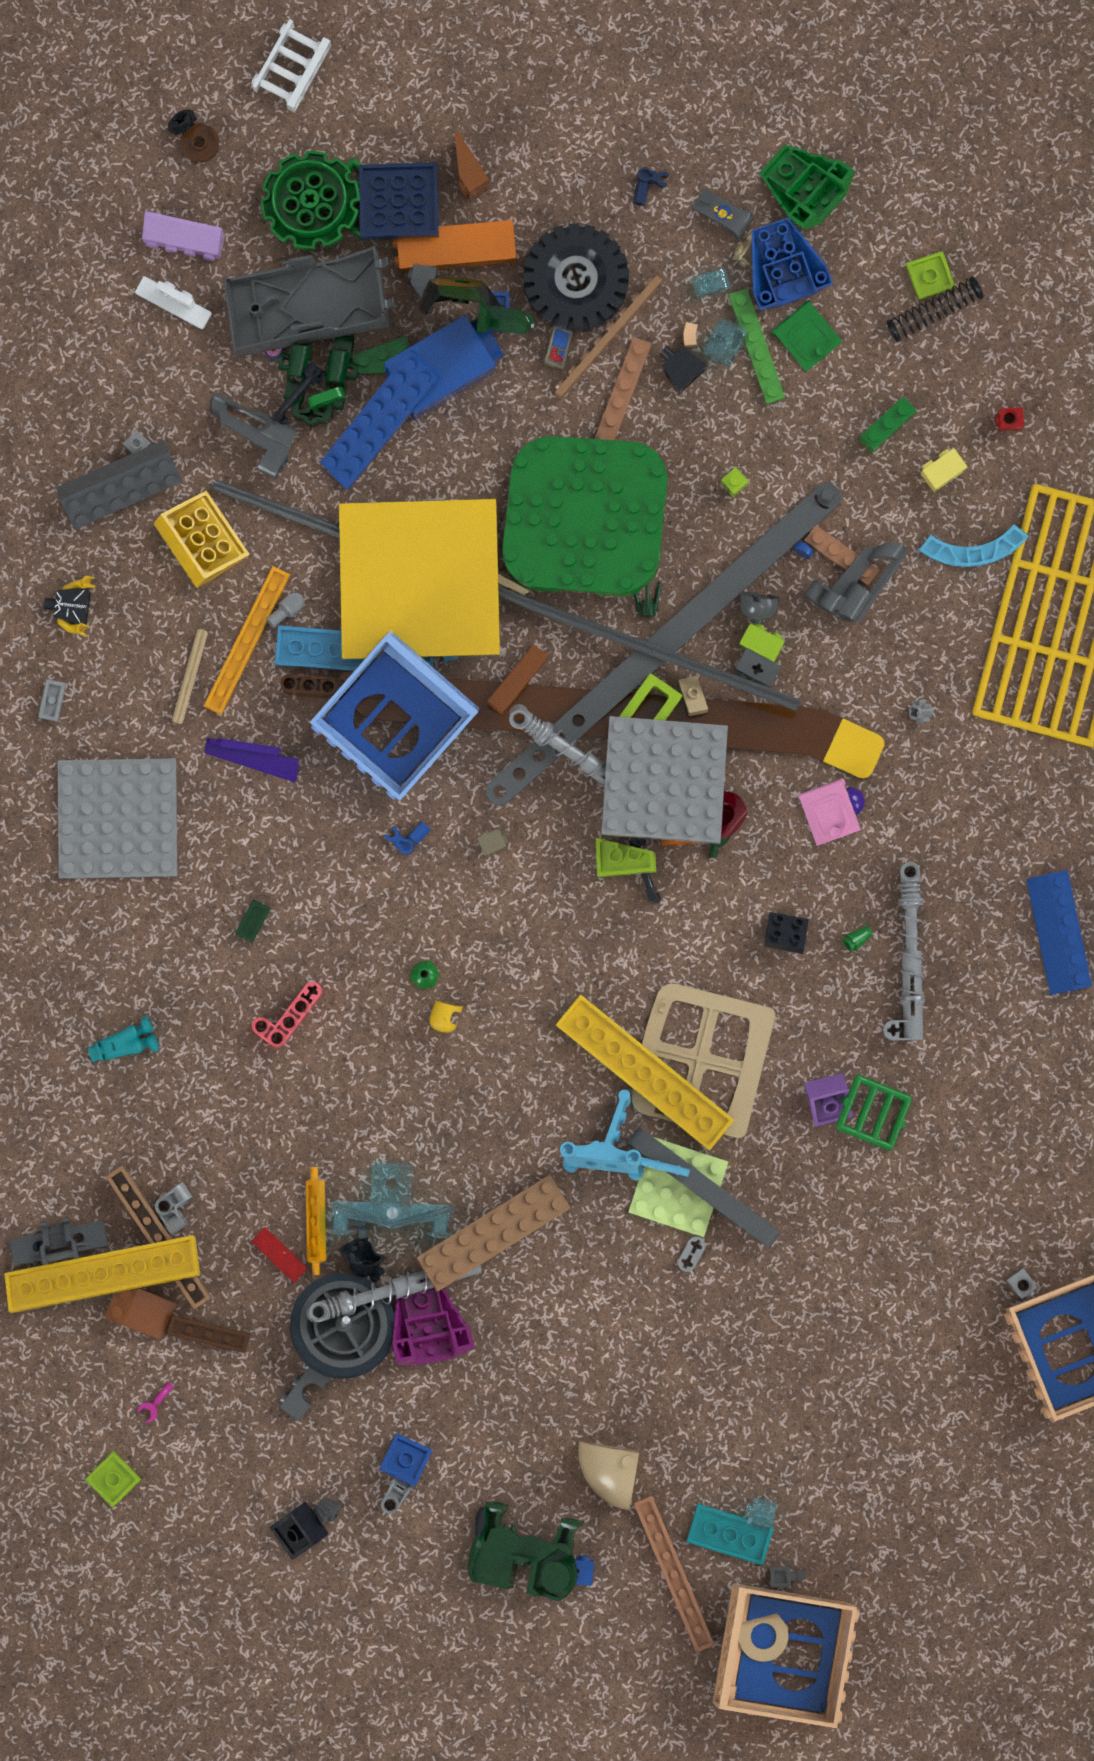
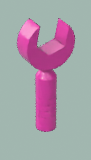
(156, 1401)

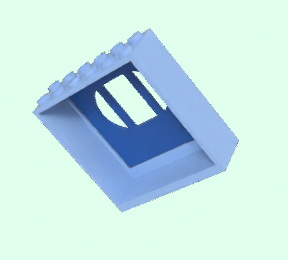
(397, 684)

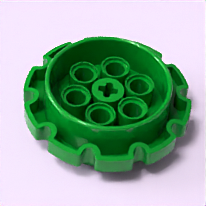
(287, 223)

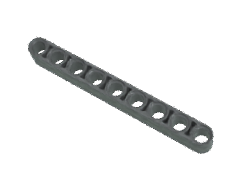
(706, 1189)

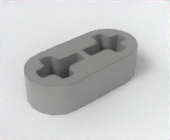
(695, 1257)

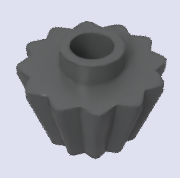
(327, 1510)

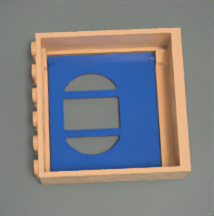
(1026, 1332)
(755, 1677)

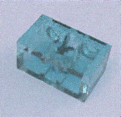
(724, 342)

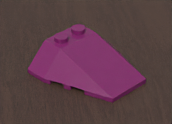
(429, 1329)

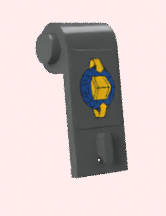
(724, 213)

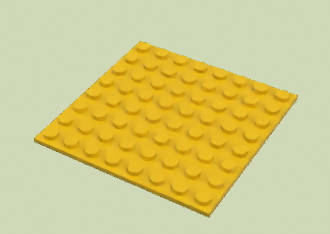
(422, 575)

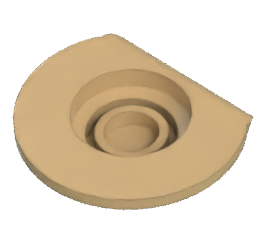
(764, 1654)

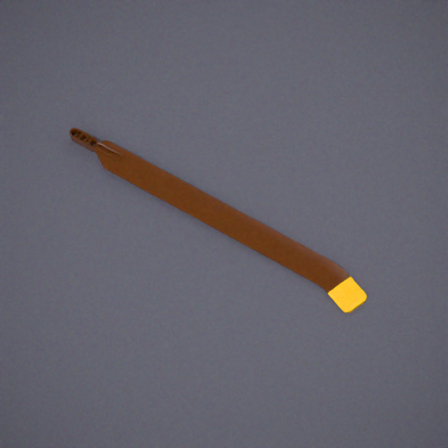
(749, 724)

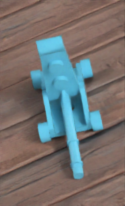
(609, 1158)

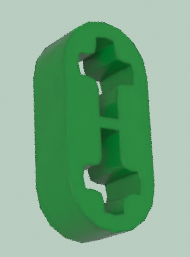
(326, 397)

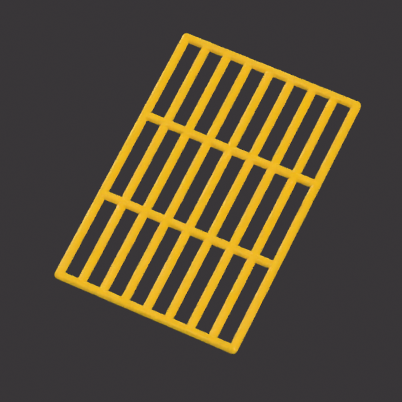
(1034, 646)

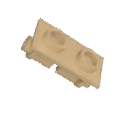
(744, 251)

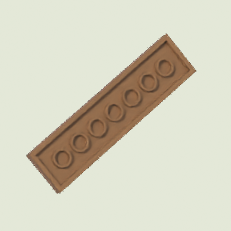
(493, 1233)

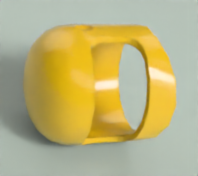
(441, 1016)

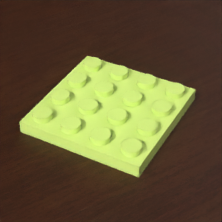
(669, 1201)

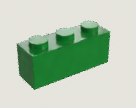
(887, 425)

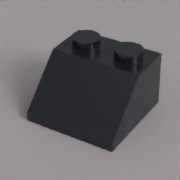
(299, 1530)

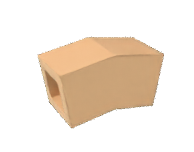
(689, 335)

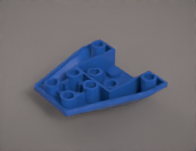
(785, 266)

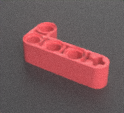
(290, 1012)

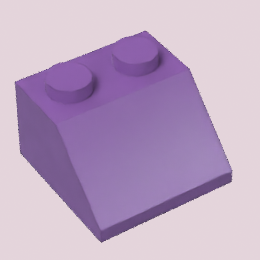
(826, 1098)

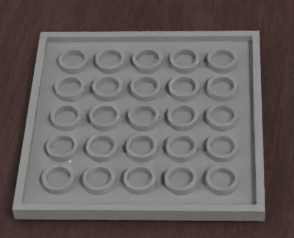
(664, 780)
(117, 818)

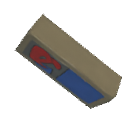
(558, 348)

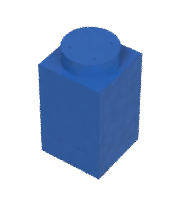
(458, 356)

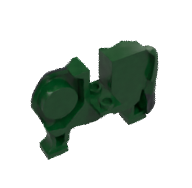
(500, 1550)

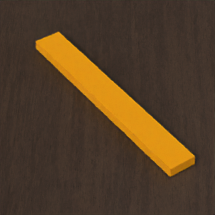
(247, 640)

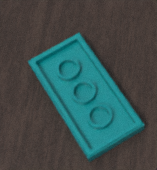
(729, 1534)

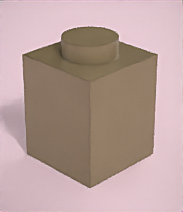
(492, 842)

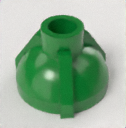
(430, 980)

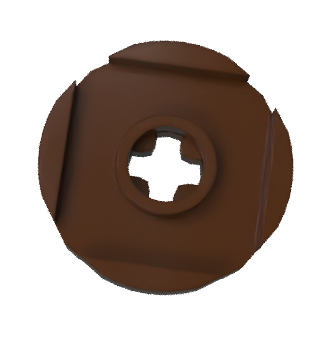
(209, 148)

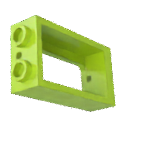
(661, 687)

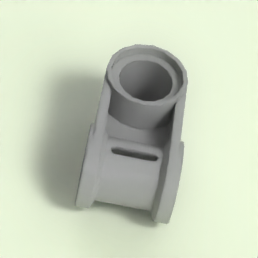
(396, 1494)

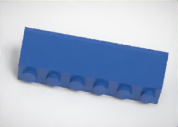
(1059, 932)

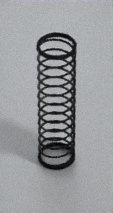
(975, 287)

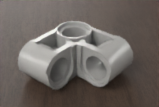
(176, 1198)

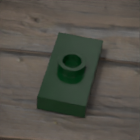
(253, 921)

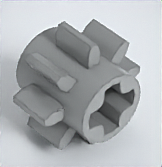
(921, 711)

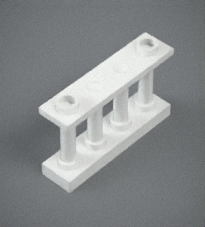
(302, 81)

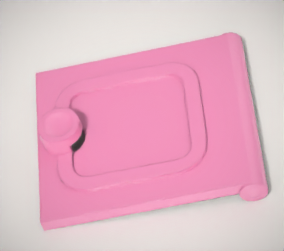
(827, 808)

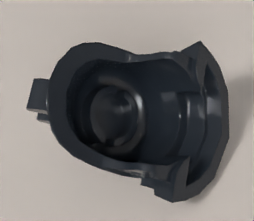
(363, 1259)

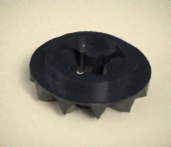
(181, 121)

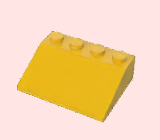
(201, 538)

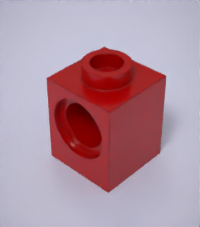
(1015, 413)

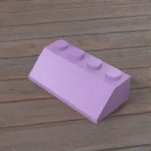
(183, 236)

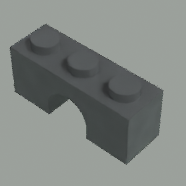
(294, 1402)

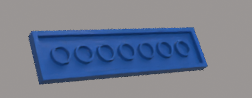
(380, 419)

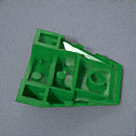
(806, 184)

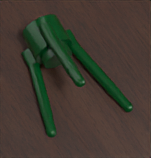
(647, 608)

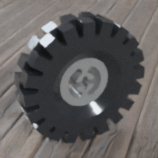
(604, 268)

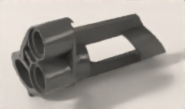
(847, 598)

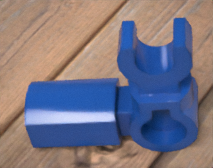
(405, 845)

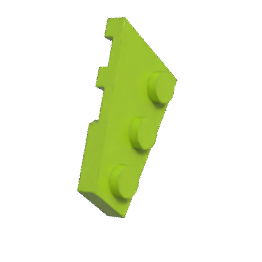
(620, 859)

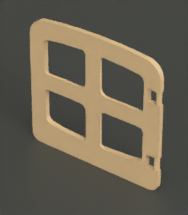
(700, 1058)

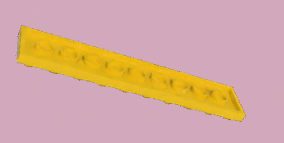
(645, 1072)
(102, 1274)

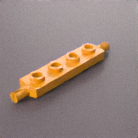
(315, 1221)

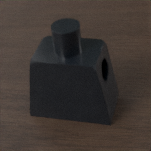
(681, 367)

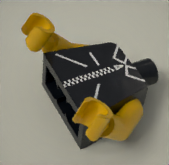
(72, 605)

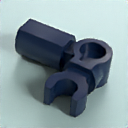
(646, 176)

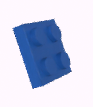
(405, 1460)

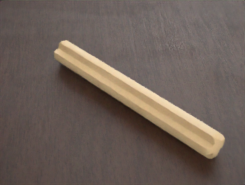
(189, 676)

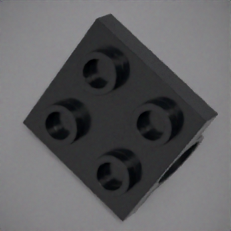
(786, 932)

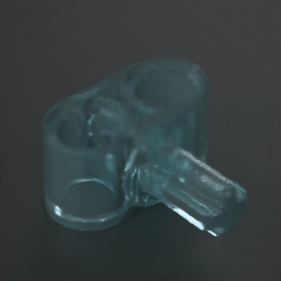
(711, 283)

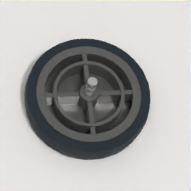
(343, 1344)

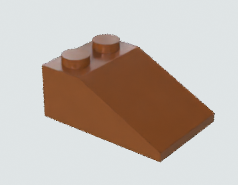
(471, 175)
(141, 1311)

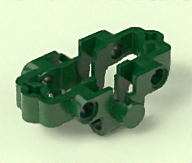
(337, 367)

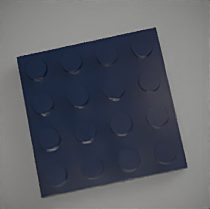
(398, 200)

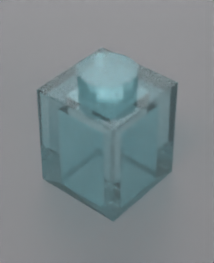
(761, 1513)

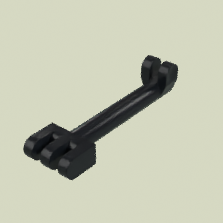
(314, 374)
(652, 892)

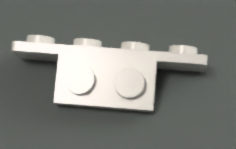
(173, 301)

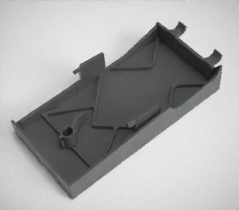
(307, 302)

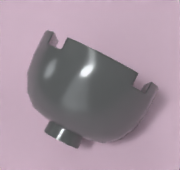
(758, 606)

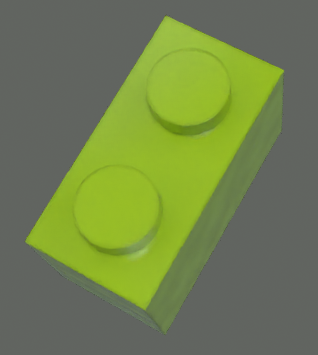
(762, 642)

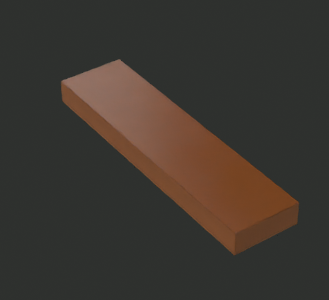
(517, 679)

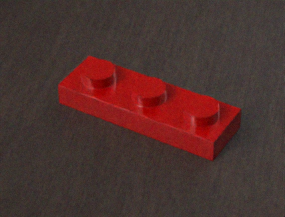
(279, 1254)

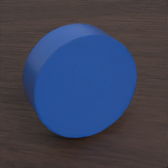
(803, 550)

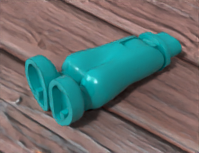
(125, 1042)

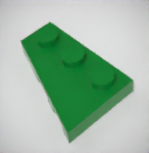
(373, 359)

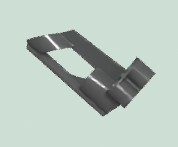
(272, 436)

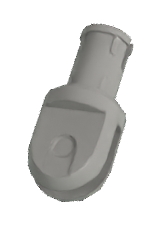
(287, 608)

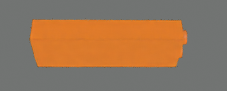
(459, 247)

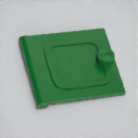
(804, 333)

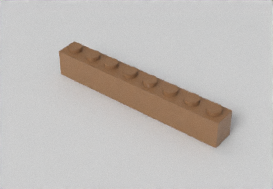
(153, 1228)

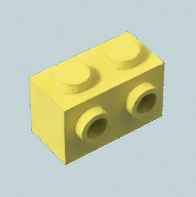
(943, 470)

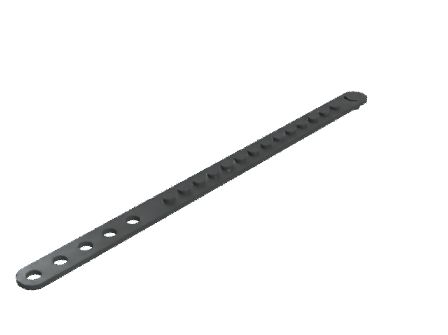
(672, 636)

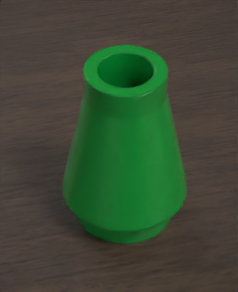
(857, 938)

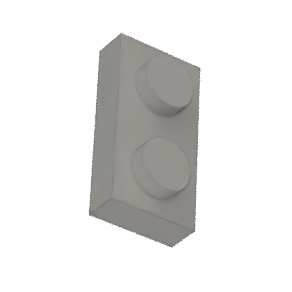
(52, 700)

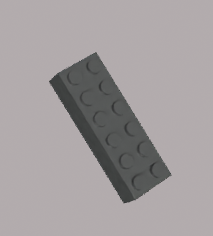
(118, 484)

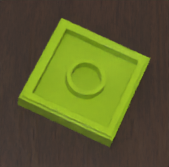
(930, 275)
(113, 1479)

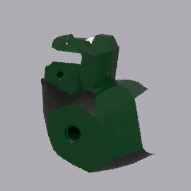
(491, 313)

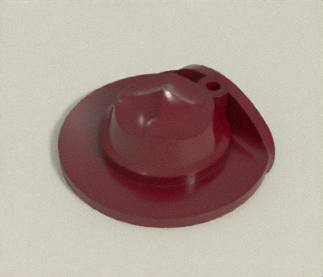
(733, 814)

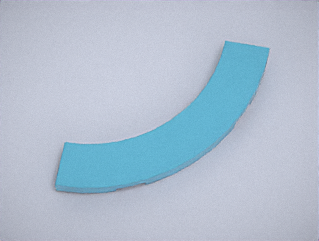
(974, 555)

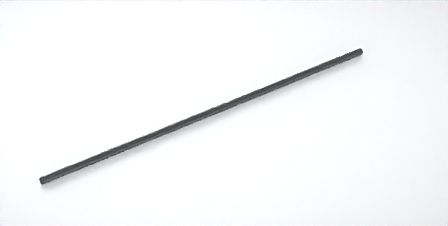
(539, 607)

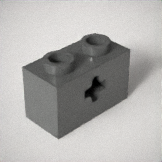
(751, 659)

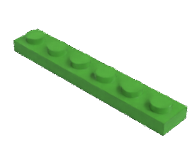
(757, 346)

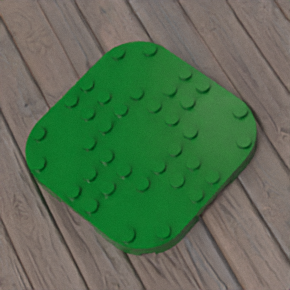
(585, 516)

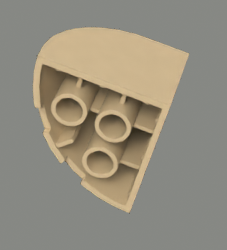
(609, 1472)

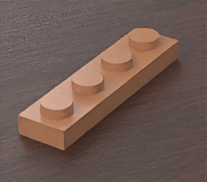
(837, 552)

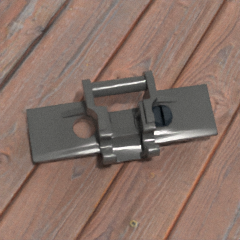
(57, 1237)

